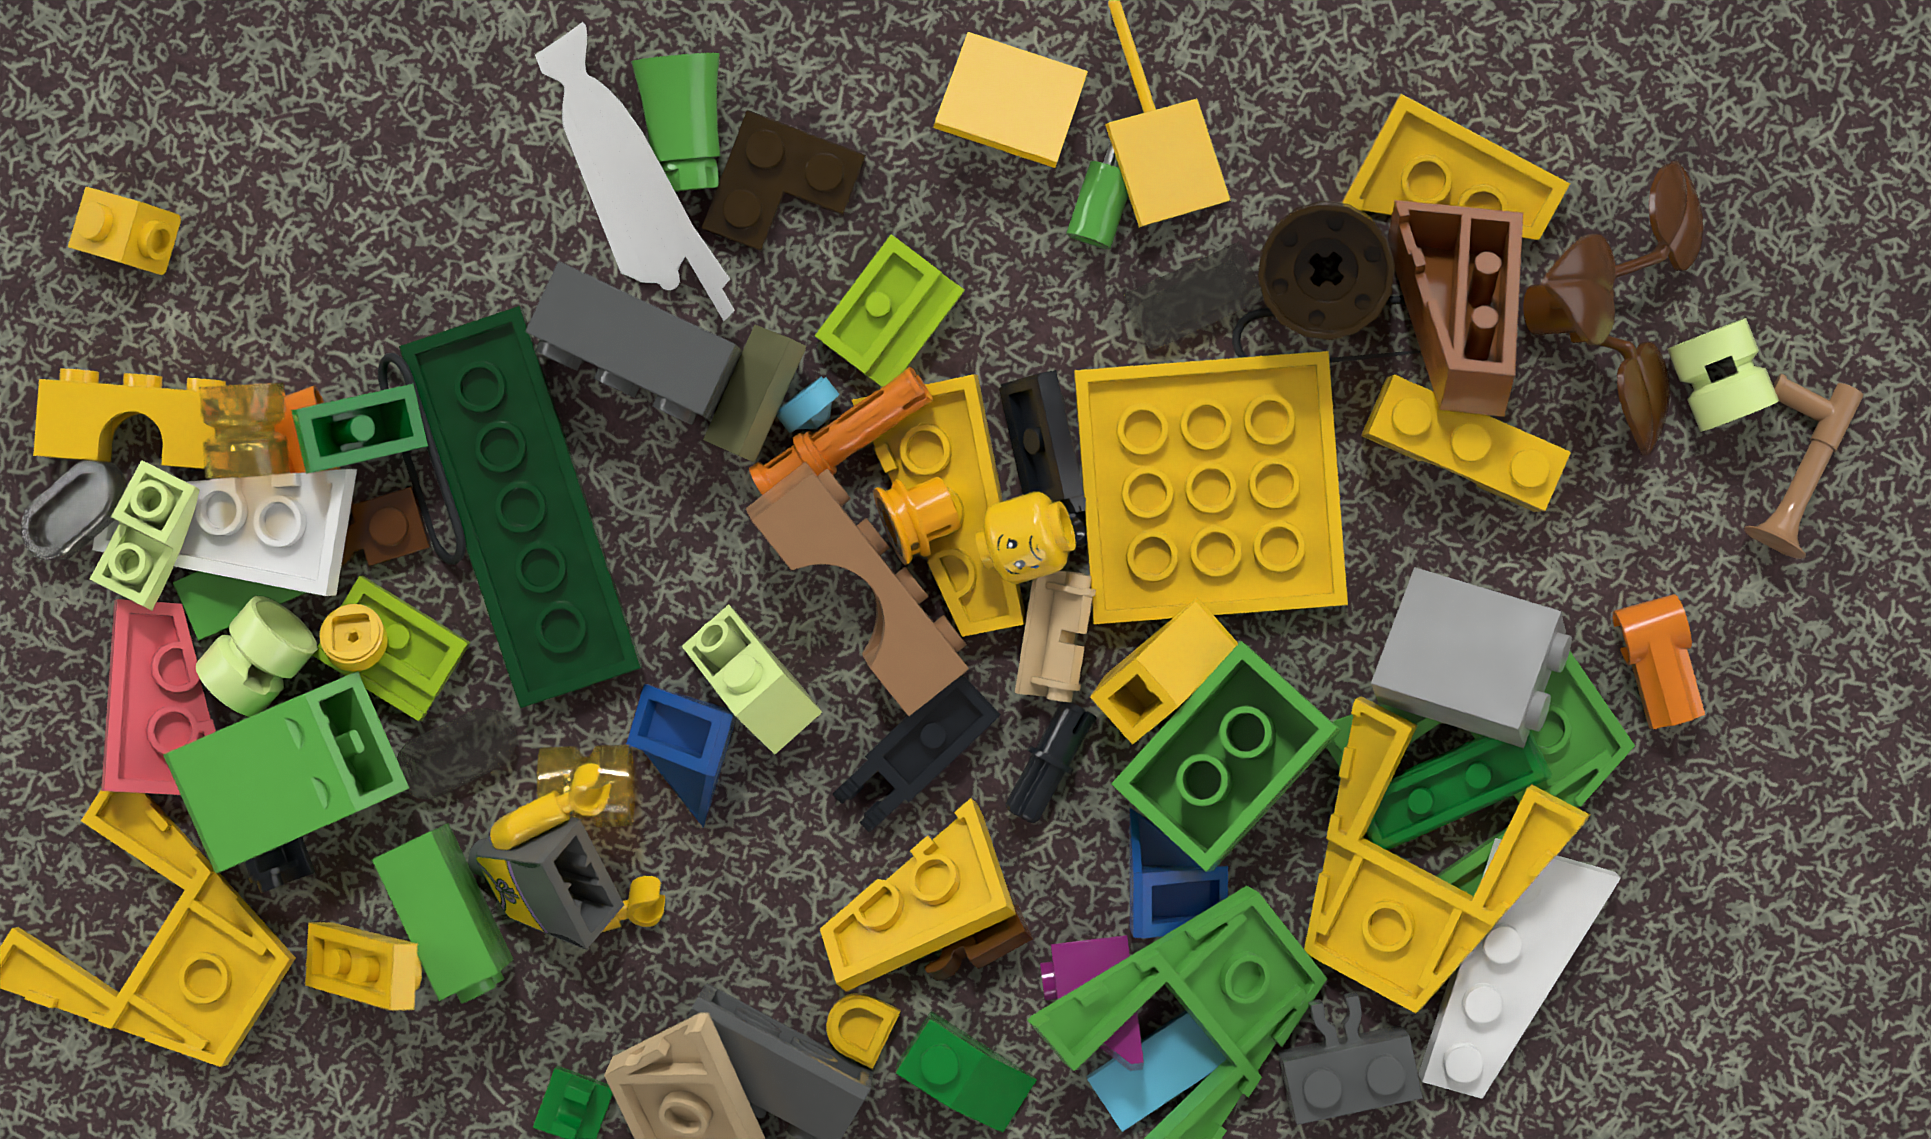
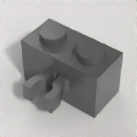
(1348, 1071)

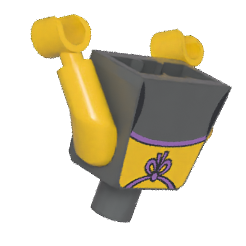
(551, 872)

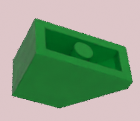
(359, 428)
(964, 1073)

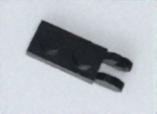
(921, 747)

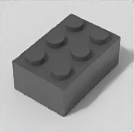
(632, 344)

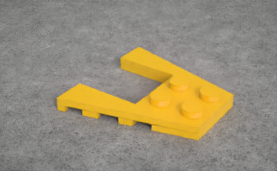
(1388, 917)
(200, 974)

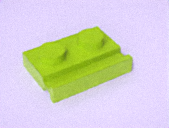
(889, 312)
(417, 653)

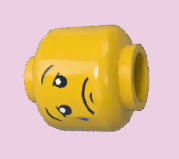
(1026, 537)

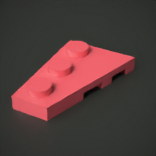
(152, 697)

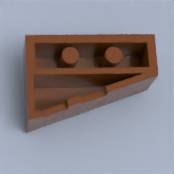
(1462, 298)

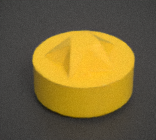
(353, 637)

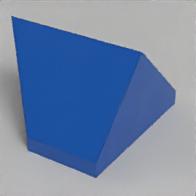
(684, 743)
(1166, 882)

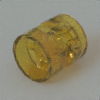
(244, 430)
(616, 763)

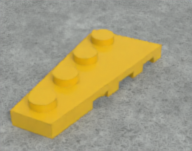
(954, 444)

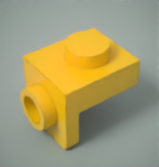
(125, 231)

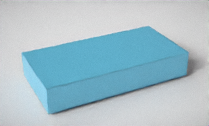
(1173, 1061)

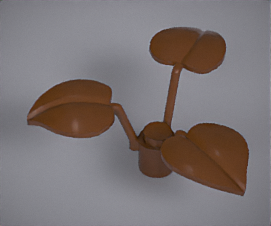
(1579, 299)

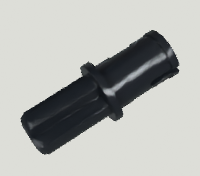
(1049, 761)

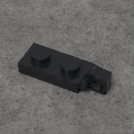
(1044, 444)

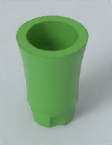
(682, 116)

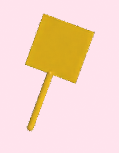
(1163, 151)

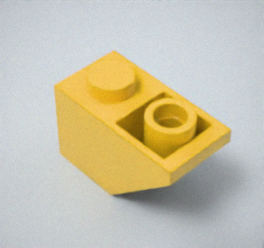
(1163, 671)

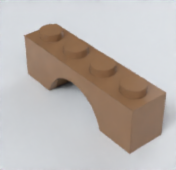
(809, 527)

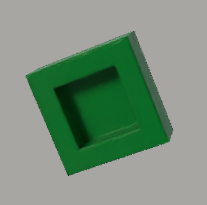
(573, 1105)

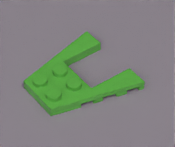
(1577, 741)
(1232, 974)

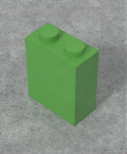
(445, 914)

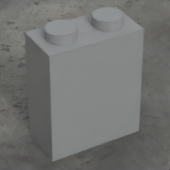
(1471, 658)

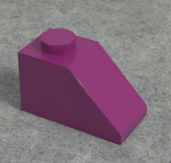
(1080, 962)

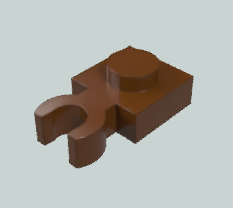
(386, 528)
(982, 946)

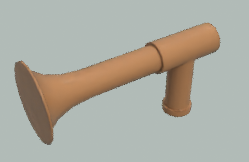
(1833, 419)

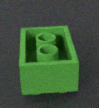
(1226, 757)

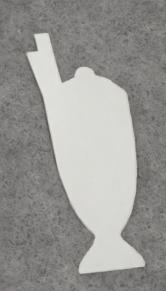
(625, 180)

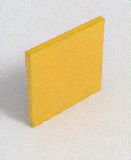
(1010, 99)

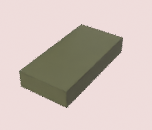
(755, 393)

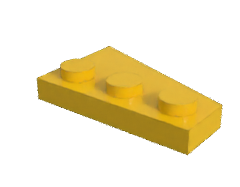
(1443, 163)
(928, 903)

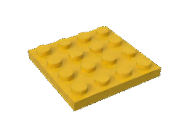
(1211, 486)

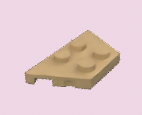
(682, 1086)

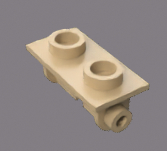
(1049, 657)

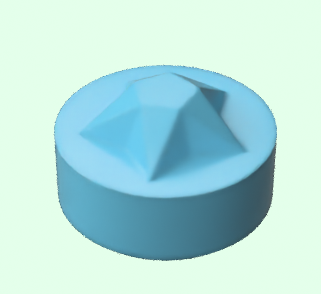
(809, 407)

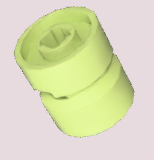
(1729, 396)
(250, 663)

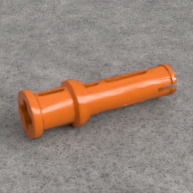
(848, 432)

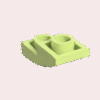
(149, 537)

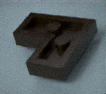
(775, 161)

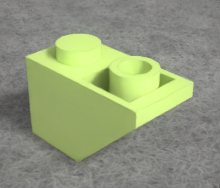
(751, 680)

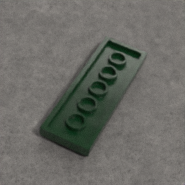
(522, 507)

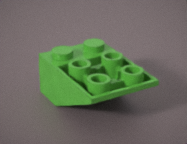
(286, 772)

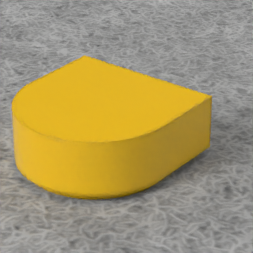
(860, 1026)

